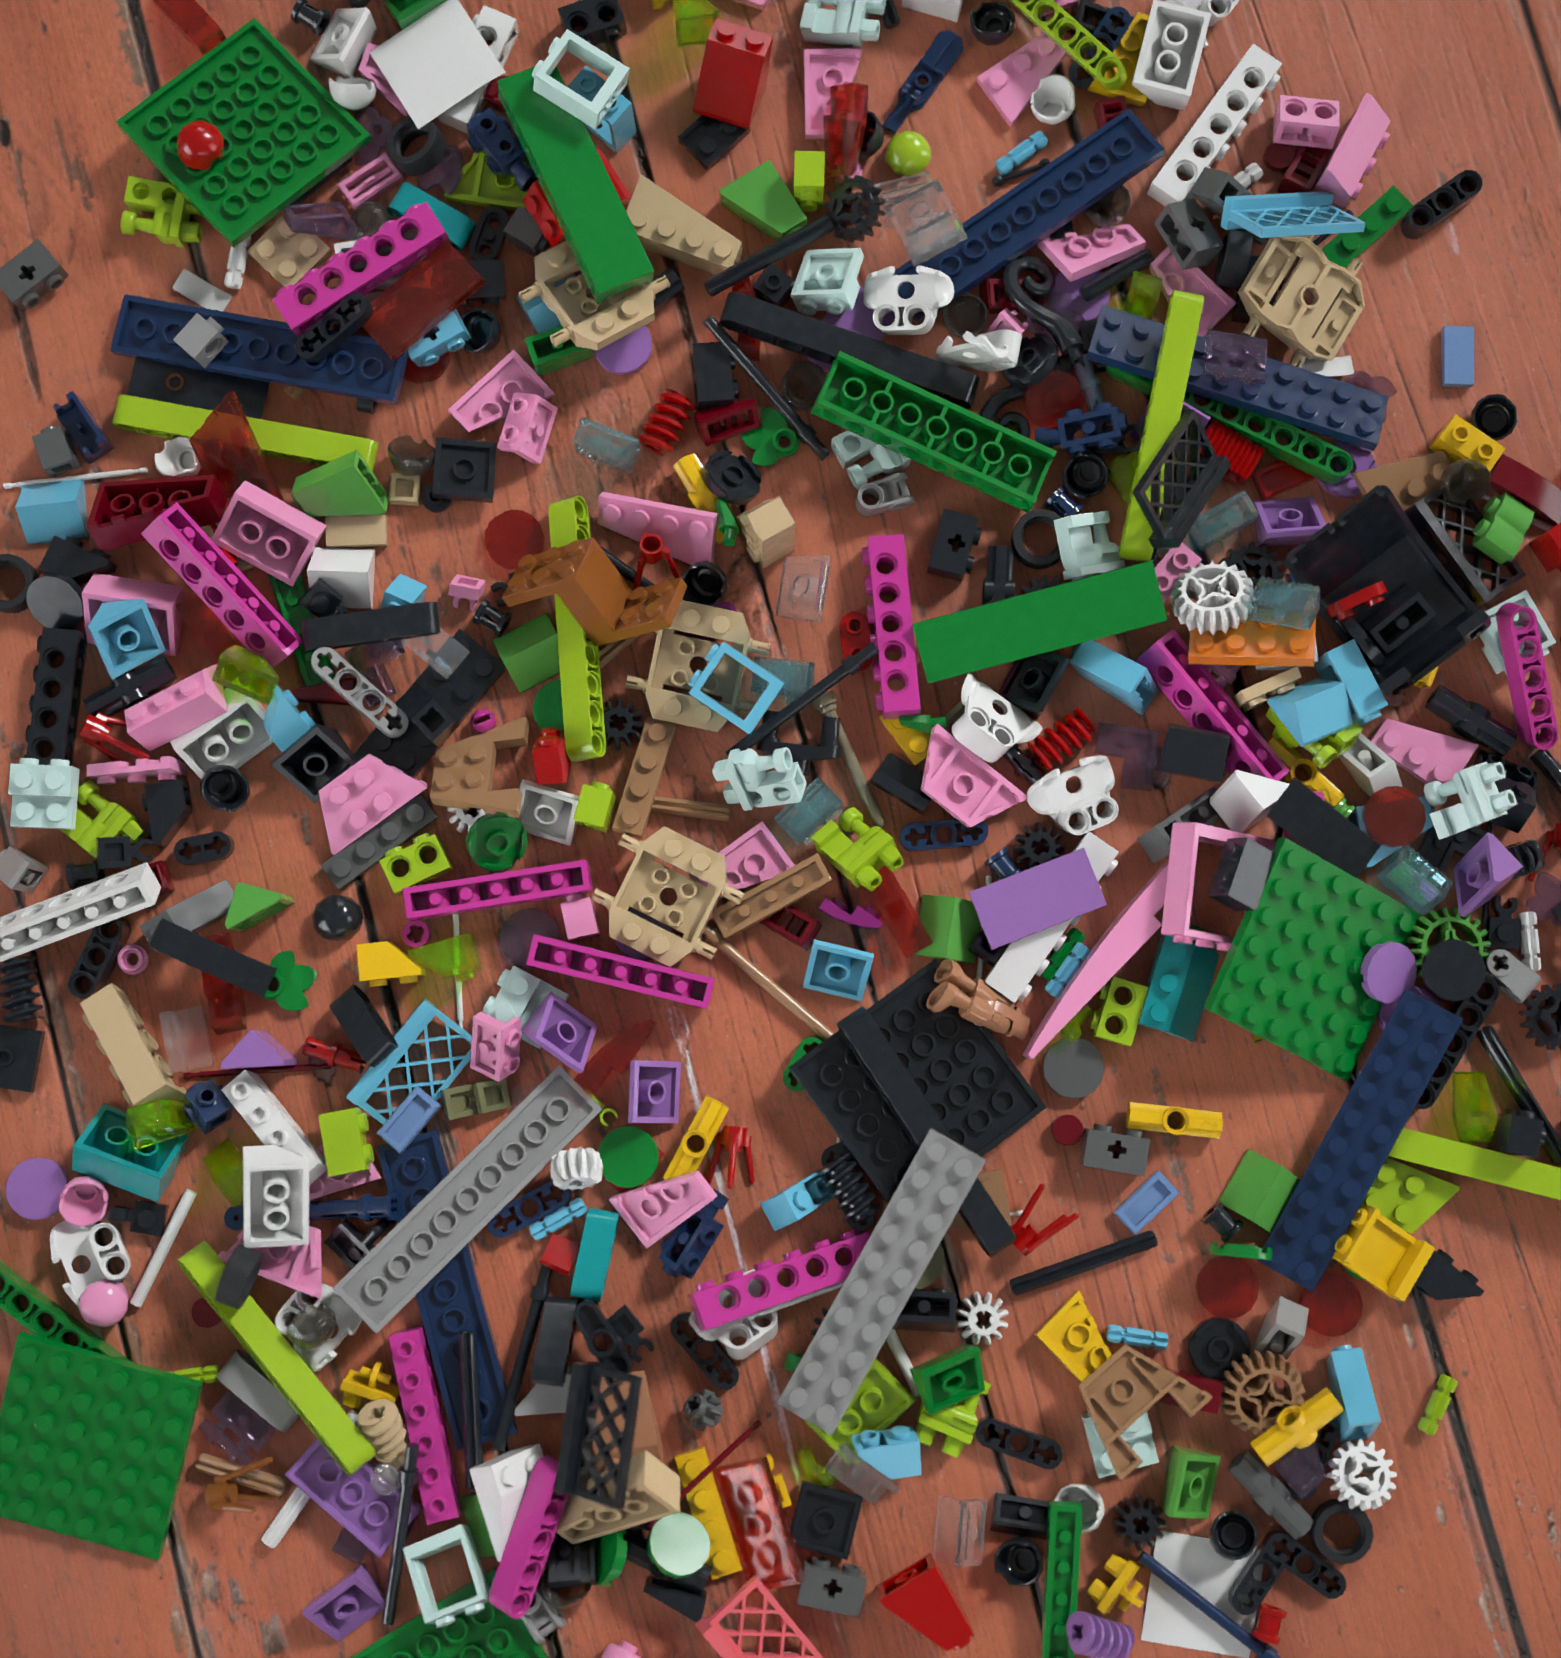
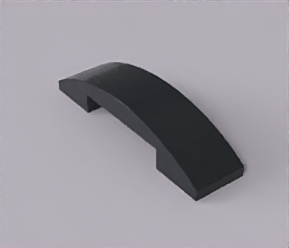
(212, 957)

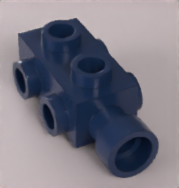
(491, 135)
(1092, 426)
(692, 1239)

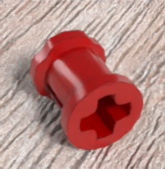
(1269, 1623)

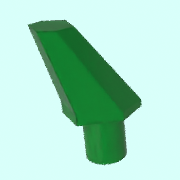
(726, 523)
(922, 722)

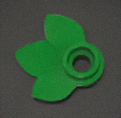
(767, 437)
(291, 981)

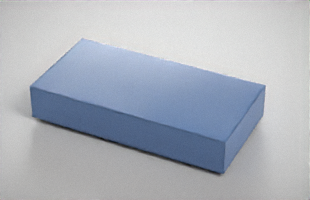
(1457, 356)
(408, 1119)
(1146, 1202)

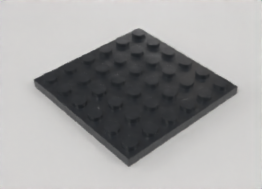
(952, 1062)

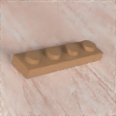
(644, 778)
(772, 896)

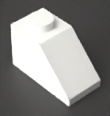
(1370, 766)

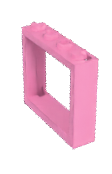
(1181, 881)

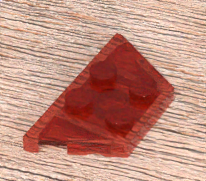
(231, 451)

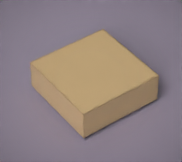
(405, 490)

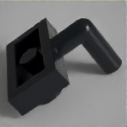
(352, 1244)

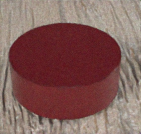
(1278, 156)
(1067, 1130)
(204, 1314)

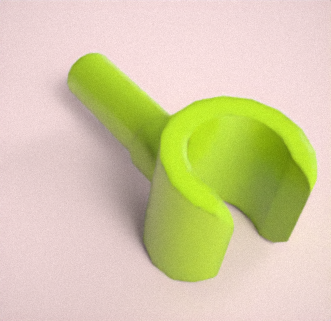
(604, 1108)

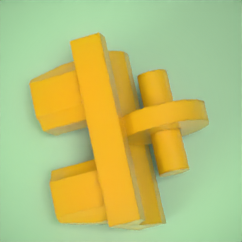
(368, 1384)
(1107, 1596)

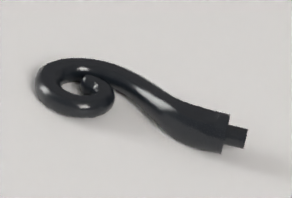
(1061, 330)
(1012, 394)

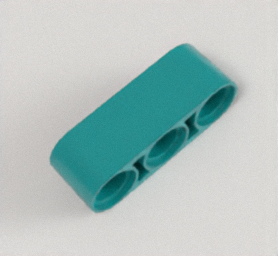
(455, 223)
(594, 1254)

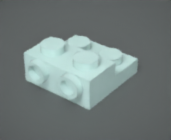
(827, 281)
(1491, 636)
(43, 794)
(519, 997)
(1137, 1437)

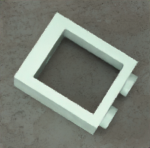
(567, 99)
(435, 1544)

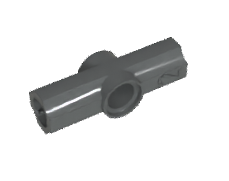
(1270, 1494)

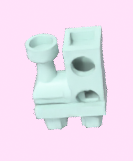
(845, 25)
(850, 447)
(1076, 547)
(754, 786)
(1478, 799)

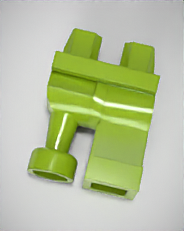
(169, 208)
(1324, 749)
(110, 822)
(862, 858)
(955, 1421)

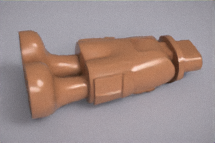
(977, 1003)

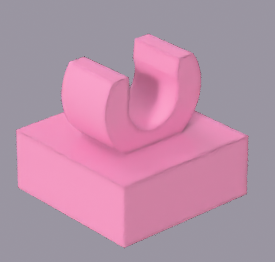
(1008, 321)
(467, 588)

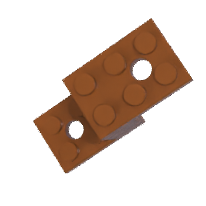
(595, 592)

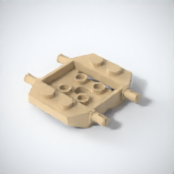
(583, 319)
(1312, 329)
(672, 666)
(643, 892)

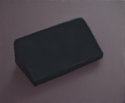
(1020, 1516)

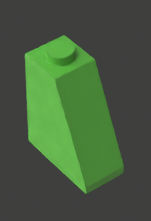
(764, 202)
(340, 489)

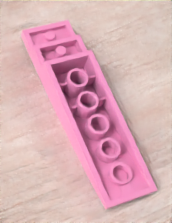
(1111, 951)

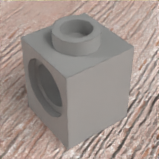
(201, 339)

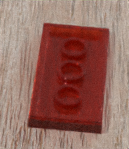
(421, 299)
(758, 1523)

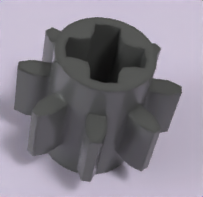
(703, 1409)

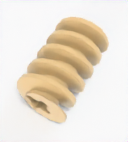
(385, 1431)

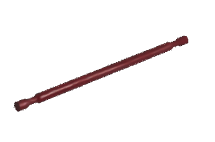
(262, 1070)
(713, 1465)

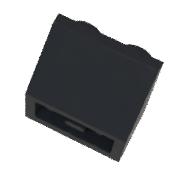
(1521, 782)

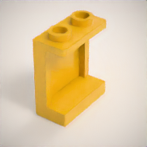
(1382, 1253)

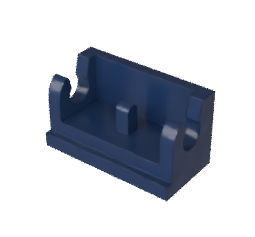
(83, 428)

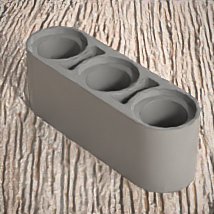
(254, 1388)

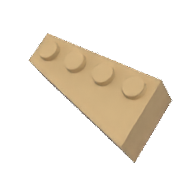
(678, 231)
(768, 531)
(129, 1048)
(650, 1495)

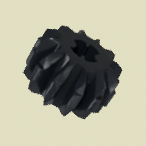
(629, 728)
(1034, 838)
(1528, 855)
(1149, 1515)

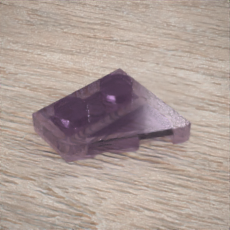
(1301, 1469)

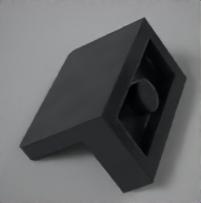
(901, 782)

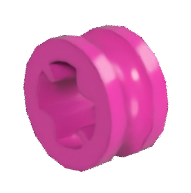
(407, 931)

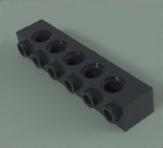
(66, 704)

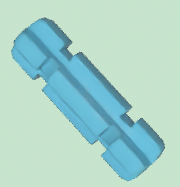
(1021, 153)
(1067, 970)
(558, 1219)
(1137, 1337)

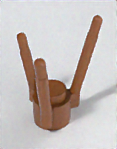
(223, 1493)

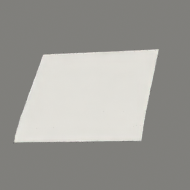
(436, 62)
(1177, 1622)

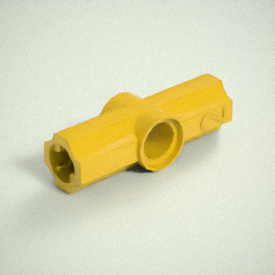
(691, 476)
(1315, 782)
(1193, 1121)
(705, 1124)
(1297, 1426)

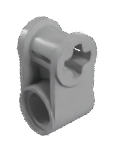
(890, 495)
(1513, 976)
(542, 1617)

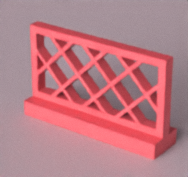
(727, 1648)

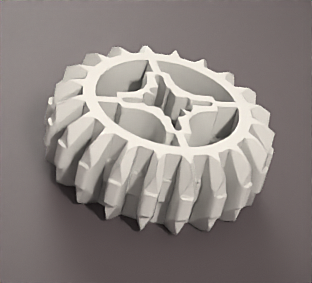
(1211, 589)

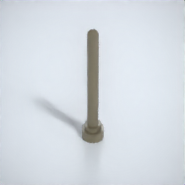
(826, 706)

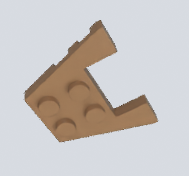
(466, 771)
(1123, 1392)

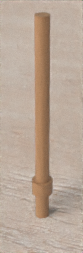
(715, 938)

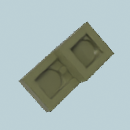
(475, 1098)

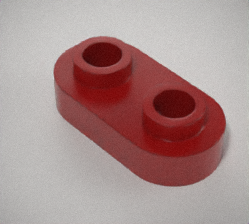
(1345, 607)
(855, 640)

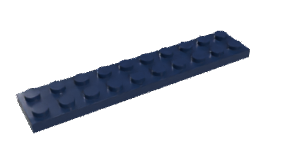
(1043, 204)
(259, 351)
(1287, 395)
(1360, 1139)
(452, 1297)

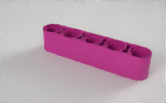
(1517, 667)
(529, 1541)

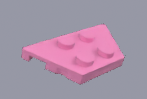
(964, 782)
(363, 799)
(290, 1265)

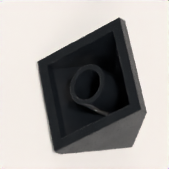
(1033, 682)
(1193, 753)
(315, 760)

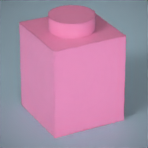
(579, 917)

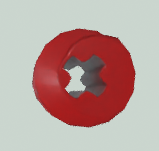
(665, 422)
(1062, 738)

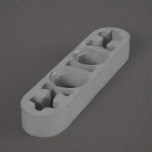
(356, 695)

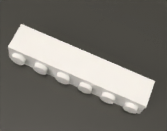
(1028, 955)

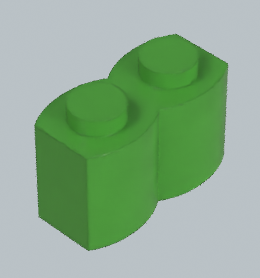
(1502, 527)

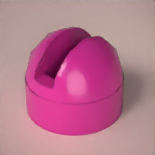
(486, 725)

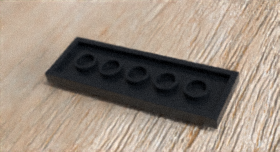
(455, 695)

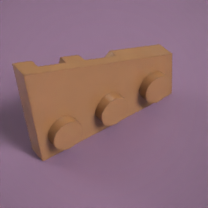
(1407, 479)

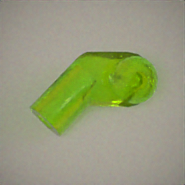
(1071, 1029)
(812, 1470)

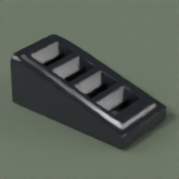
(1091, 10)
(677, 1597)

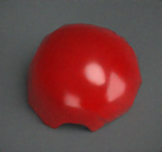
(199, 144)

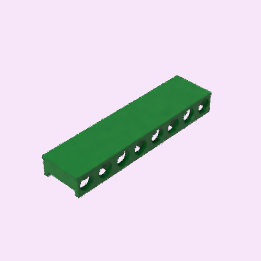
(576, 188)
(933, 432)
(1040, 621)

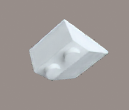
(500, 1489)

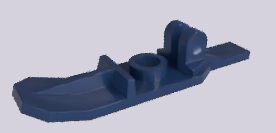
(933, 68)

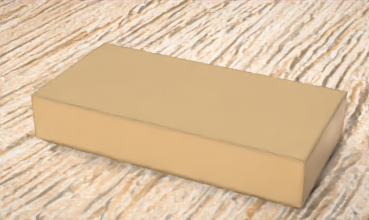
(356, 531)

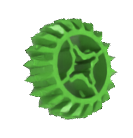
(1445, 920)

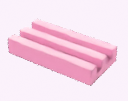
(377, 190)

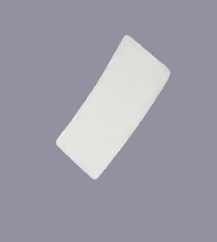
(201, 291)
(1337, 367)

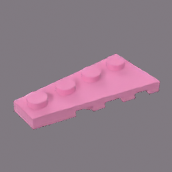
(684, 530)

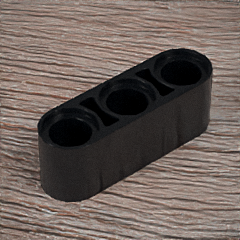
(1450, 195)
(86, 964)
(363, 1026)
(554, 1342)

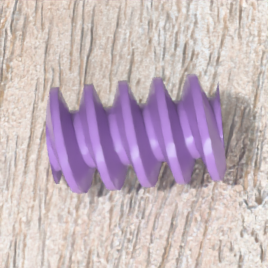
(1099, 1636)

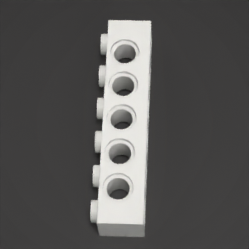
(1254, 67)
(77, 910)

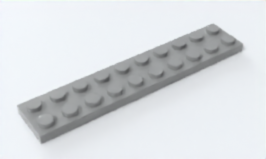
(467, 1199)
(881, 1281)

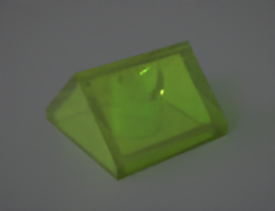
(693, 21)

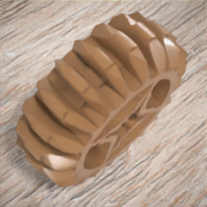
(1250, 1381)

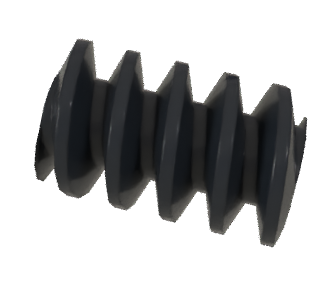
(19, 990)
(849, 1188)

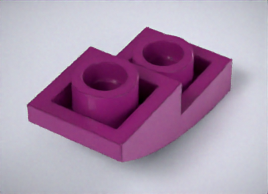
(861, 918)

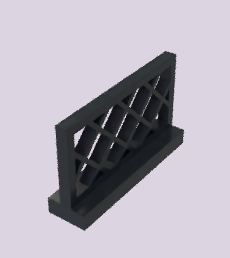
(1191, 493)
(1451, 553)
(581, 1429)

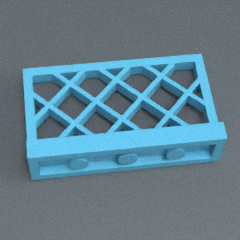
(1288, 215)
(405, 1038)

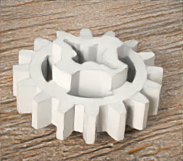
(1361, 1491)

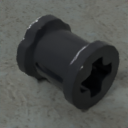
(310, 16)
(481, 617)
(83, 874)
(1222, 1221)

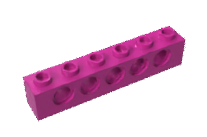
(377, 271)
(891, 551)
(221, 585)
(1209, 707)
(497, 890)
(620, 971)
(711, 1314)
(426, 1424)

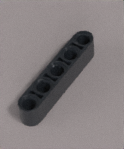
(371, 626)
(1465, 1034)

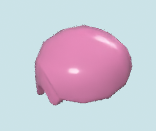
(83, 1201)
(103, 1303)

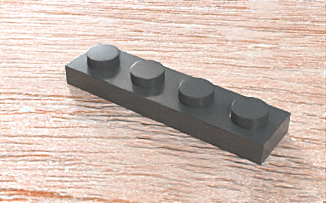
(371, 846)

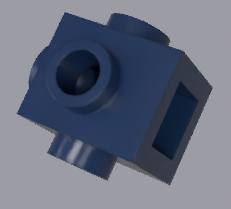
(207, 1105)

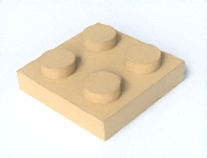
(288, 253)
(1256, 694)

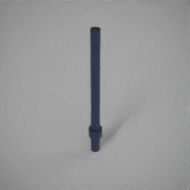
(1260, 1649)

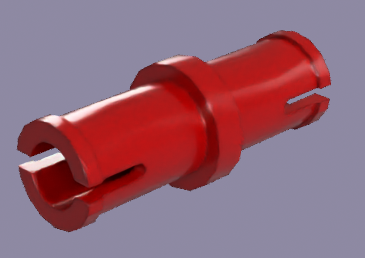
(333, 1054)

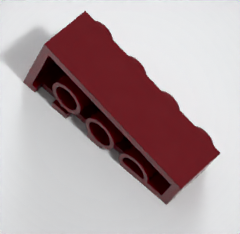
(130, 506)

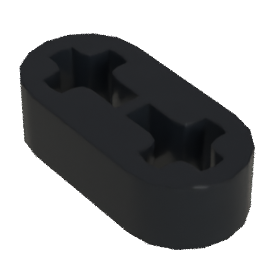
(202, 841)

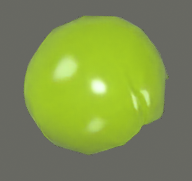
(907, 153)

